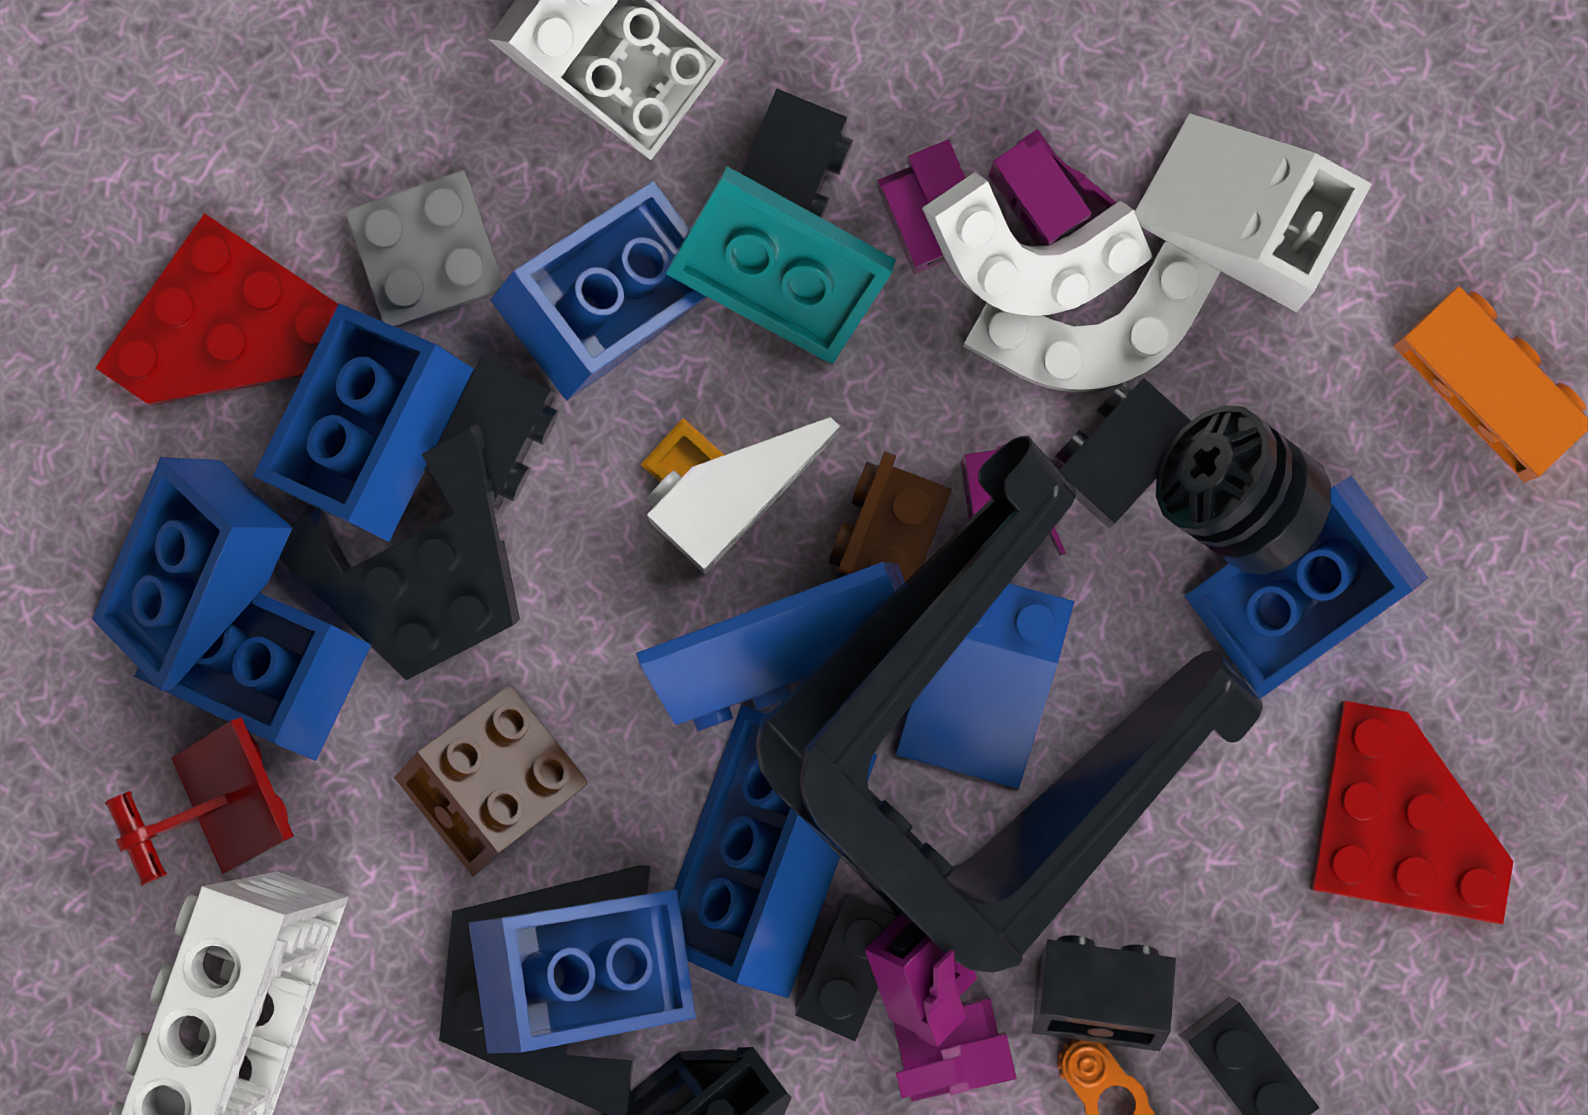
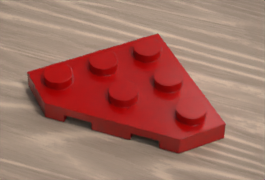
(217, 322)
(1403, 825)

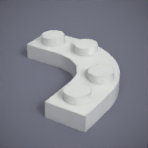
(1032, 277)
(1104, 353)

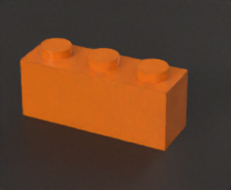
(1494, 383)

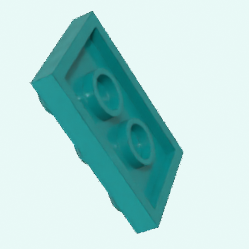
(780, 265)

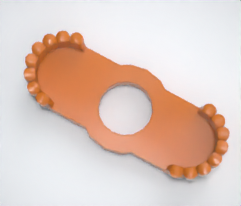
(1091, 1070)

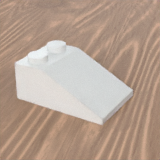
(727, 495)

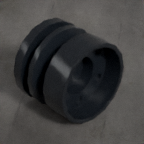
(1243, 490)

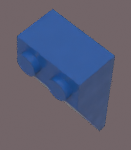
(599, 291)
(188, 566)
(1298, 613)
(277, 673)
(991, 691)
(581, 972)

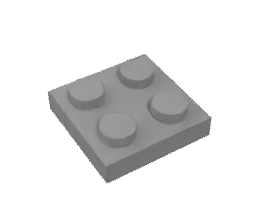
(425, 250)

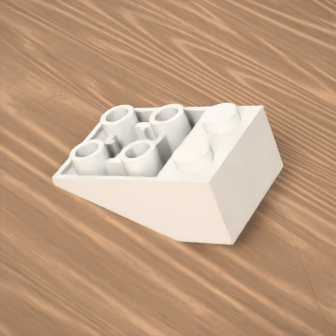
(613, 60)
(1252, 207)

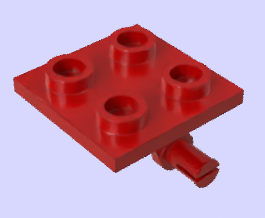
(227, 796)

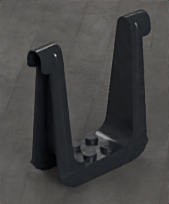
(828, 728)

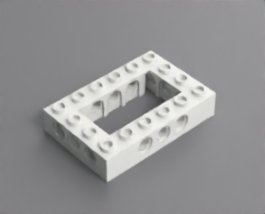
(272, 942)

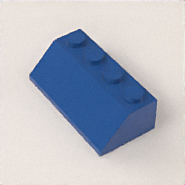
(763, 648)
(752, 874)

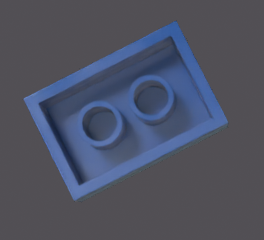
(364, 421)

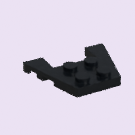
(429, 590)
(588, 1080)

